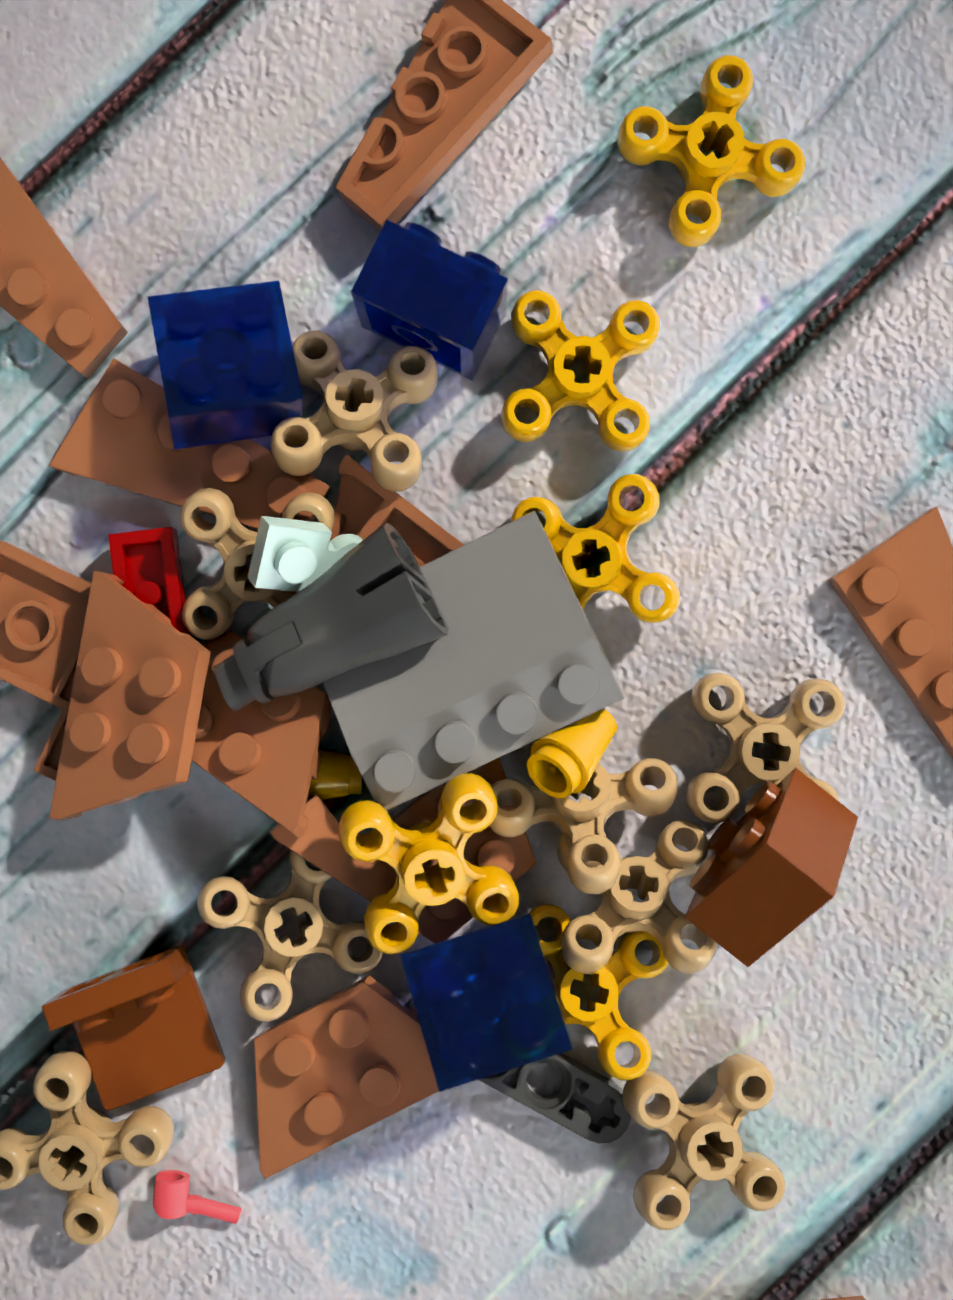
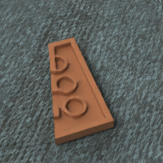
(129, 445)

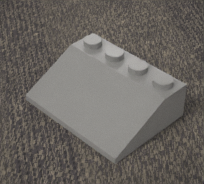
(502, 677)

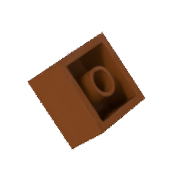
(771, 866)

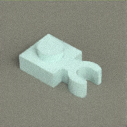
(294, 553)

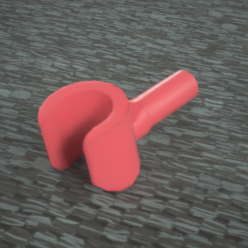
(173, 1199)

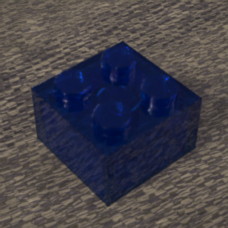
(431, 297)
(225, 363)
(486, 1002)

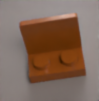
(140, 1027)

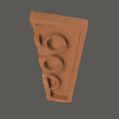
(458, 81)
(47, 286)
(906, 610)

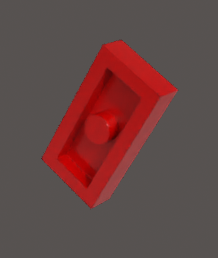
(151, 569)

